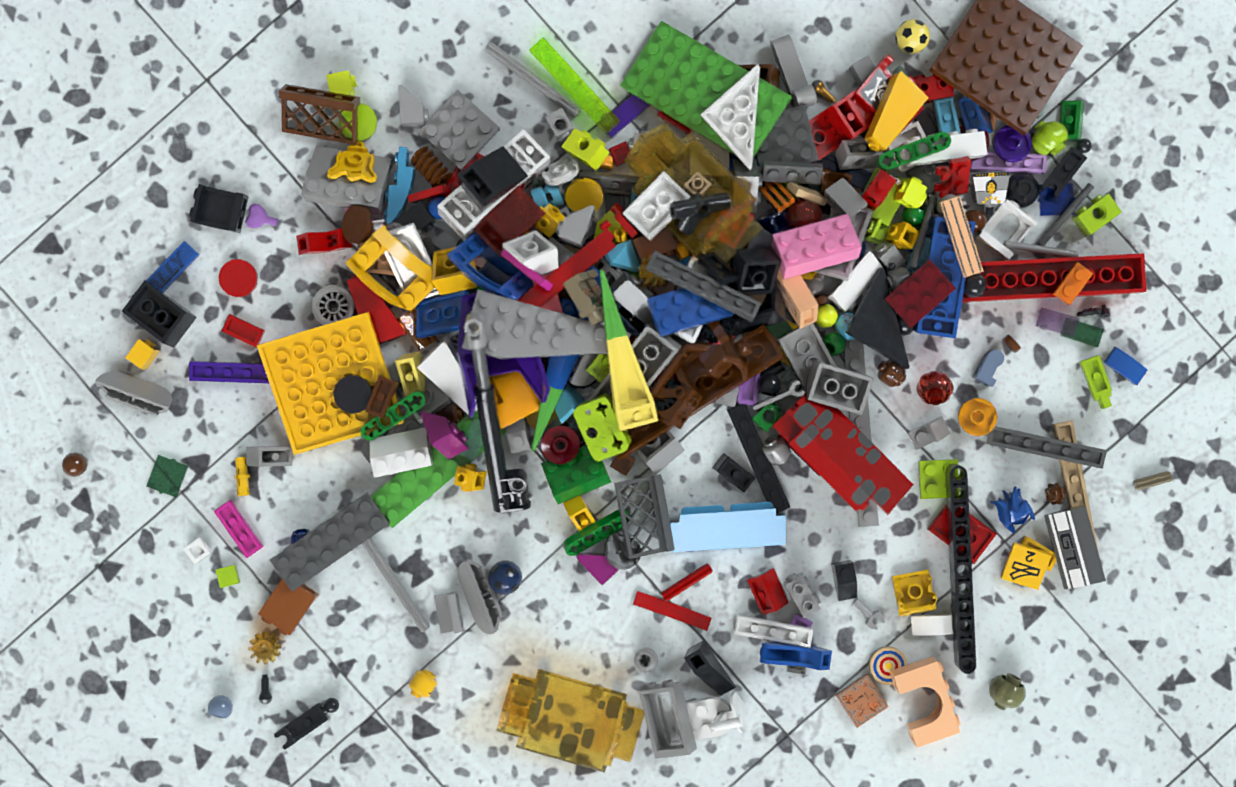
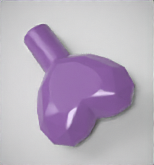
(258, 217)

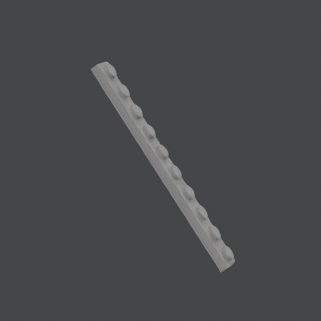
(855, 361)

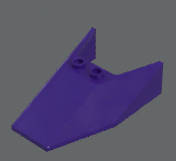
(529, 367)

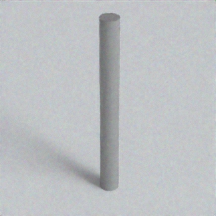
(1040, 249)

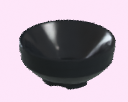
(1014, 194)

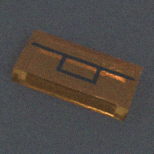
(408, 322)

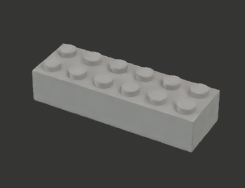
(651, 354)

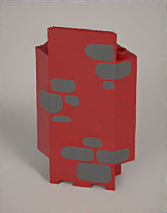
(842, 455)

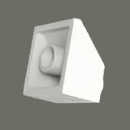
(534, 252)

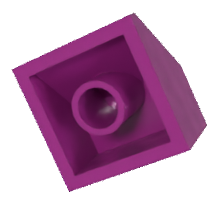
(444, 435)

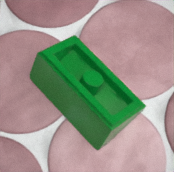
(1072, 118)

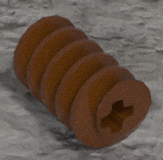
(430, 167)

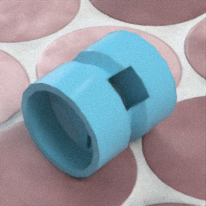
(540, 198)

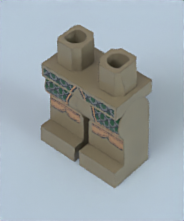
(586, 295)

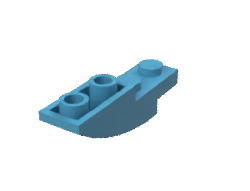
(398, 193)

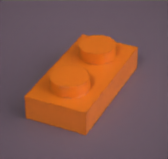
(1072, 283)

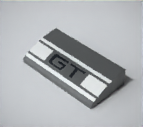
(1074, 547)

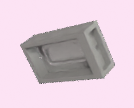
(667, 719)

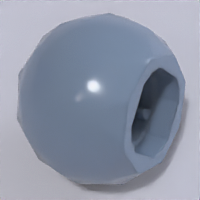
(220, 707)

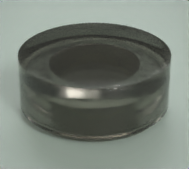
(796, 669)

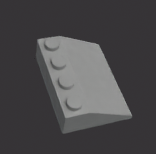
(341, 191)

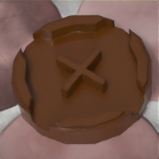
(357, 224)

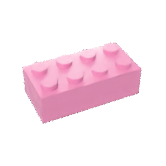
(816, 246)

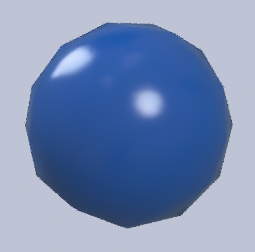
(432, 206)

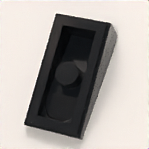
(733, 472)

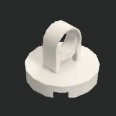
(560, 173)

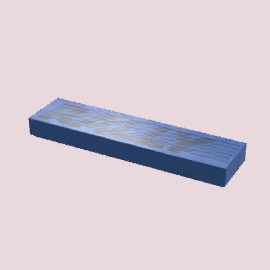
(173, 267)

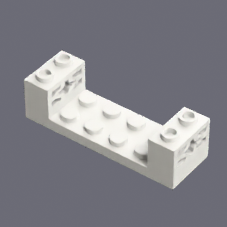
(460, 210)

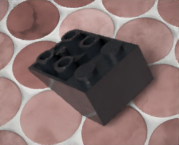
(491, 177)

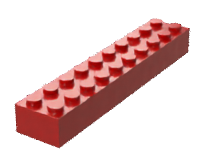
(1042, 276)

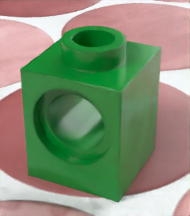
(761, 422)

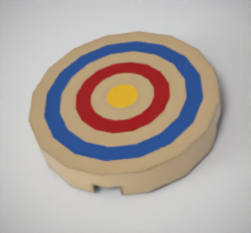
(885, 660)

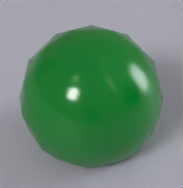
(913, 216)
(834, 343)

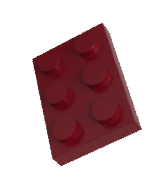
(920, 293)

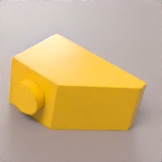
(579, 513)

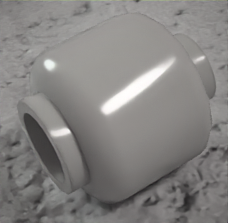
(776, 449)

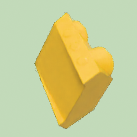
(914, 593)

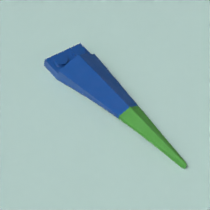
(557, 373)

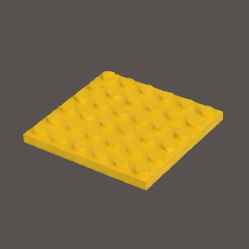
(304, 376)

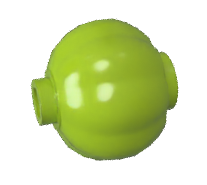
(1049, 137)

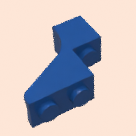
(792, 655)

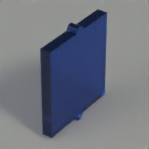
(1058, 206)

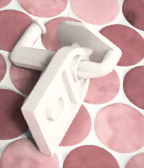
(709, 722)

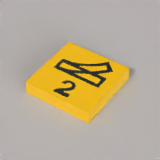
(1025, 565)

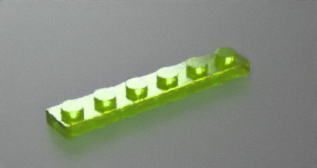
(574, 85)

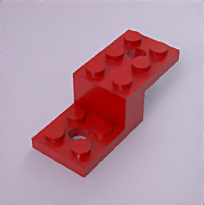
(840, 122)

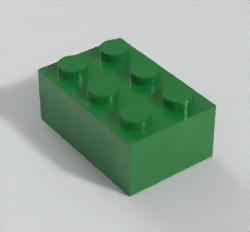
(576, 476)

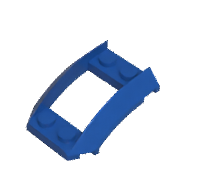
(476, 246)

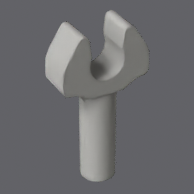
(869, 614)

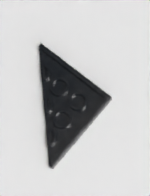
(877, 322)

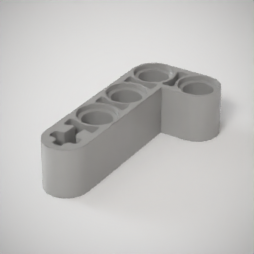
(792, 72)

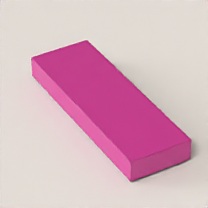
(528, 271)
(238, 529)

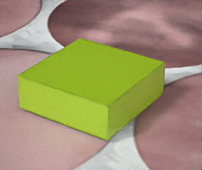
(227, 576)

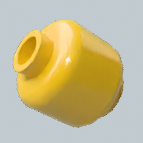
(422, 683)

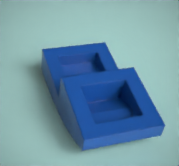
(1125, 365)

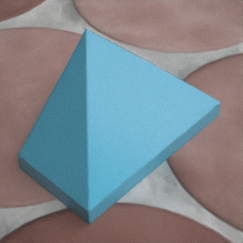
(623, 257)

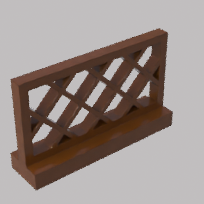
(319, 98)

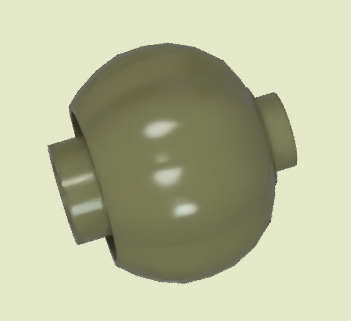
(1007, 691)

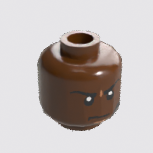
(891, 373)

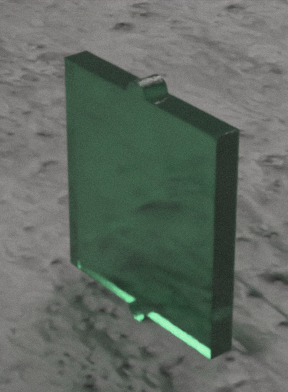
(167, 476)

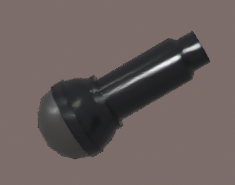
(265, 696)

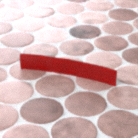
(672, 610)

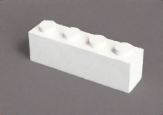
(968, 144)

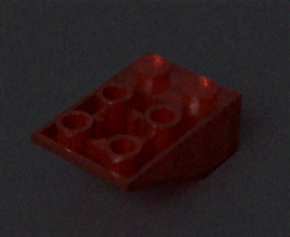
(509, 220)

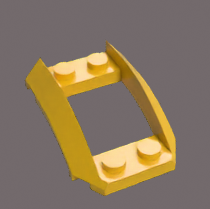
(373, 249)

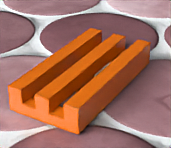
(770, 186)

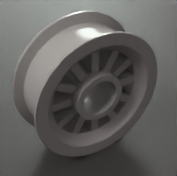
(323, 293)

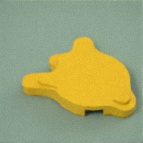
(354, 163)

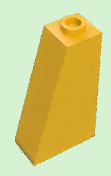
(895, 110)

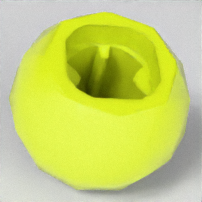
(826, 316)

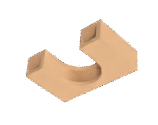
(942, 720)

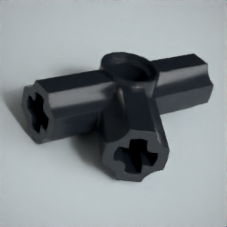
(696, 209)

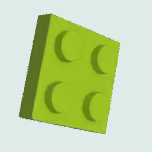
(933, 478)

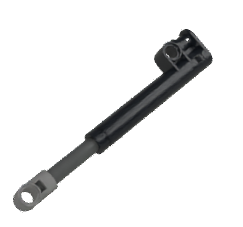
(503, 487)

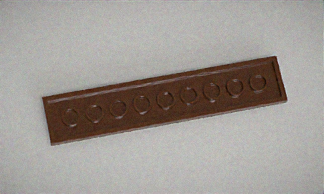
(764, 355)

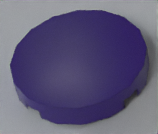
(1011, 144)

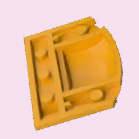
(513, 398)

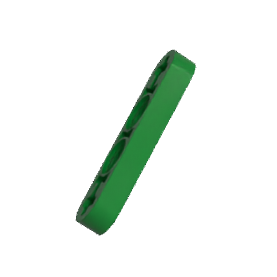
(914, 152)
(394, 416)
(595, 529)

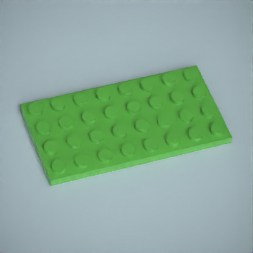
(687, 78)

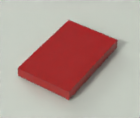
(979, 533)

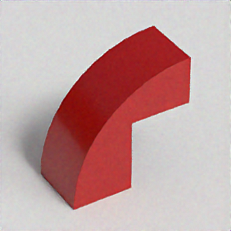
(322, 242)

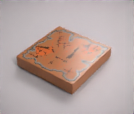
(861, 700)

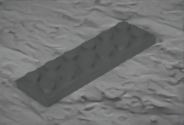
(329, 541)

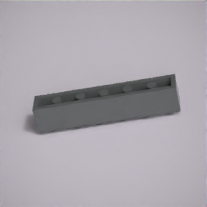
(634, 298)

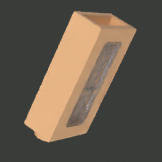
(798, 299)

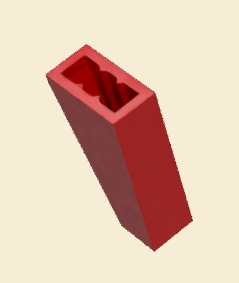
(383, 318)

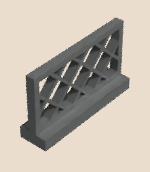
(659, 510)

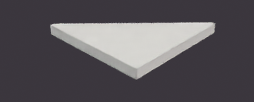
(735, 116)

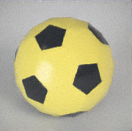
(912, 36)

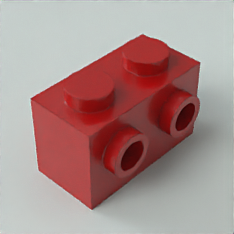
(933, 87)

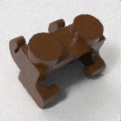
(830, 177)

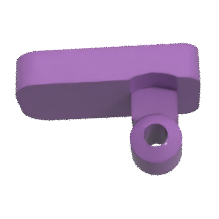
(748, 391)

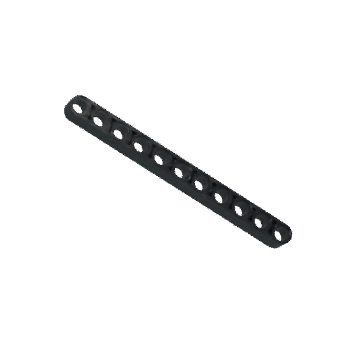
(965, 576)

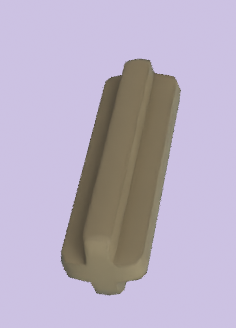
(1152, 480)

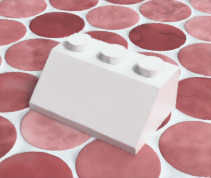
(862, 274)
(400, 452)

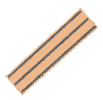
(961, 236)

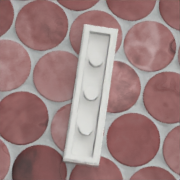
(773, 631)

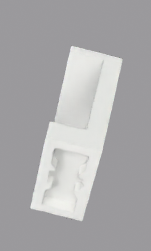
(1026, 222)

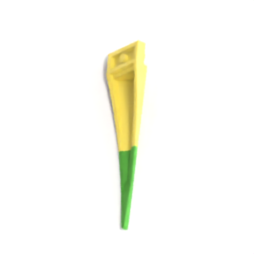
(629, 389)

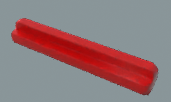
(687, 582)

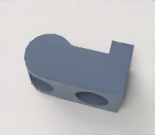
(988, 366)

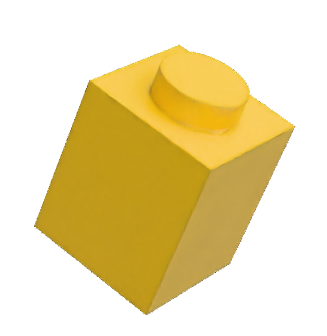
(143, 353)

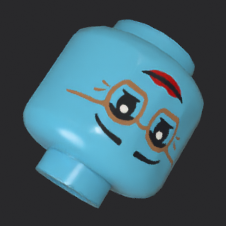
(842, 323)

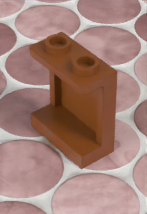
(287, 607)

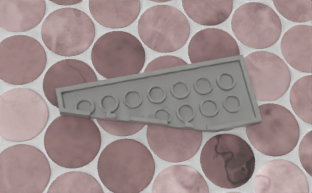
(531, 331)

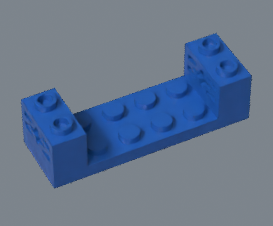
(944, 317)

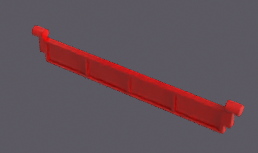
(576, 264)

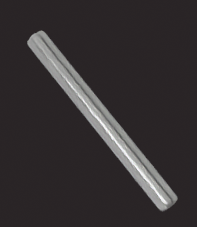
(533, 79)
(396, 585)

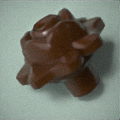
(1055, 493)

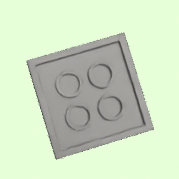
(459, 130)

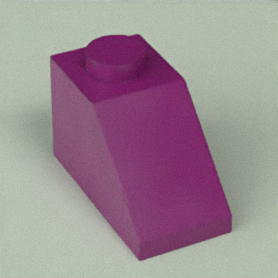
(597, 566)

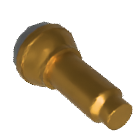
(819, 87)

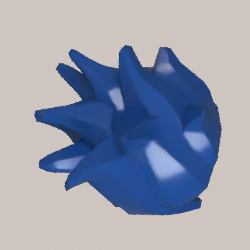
(1013, 509)

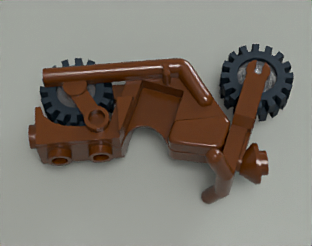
(692, 362)

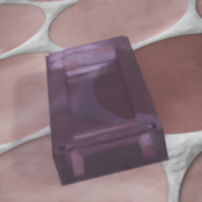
(1057, 322)

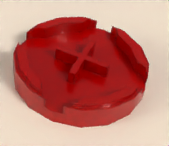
(238, 278)

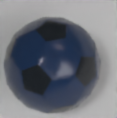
(505, 577)

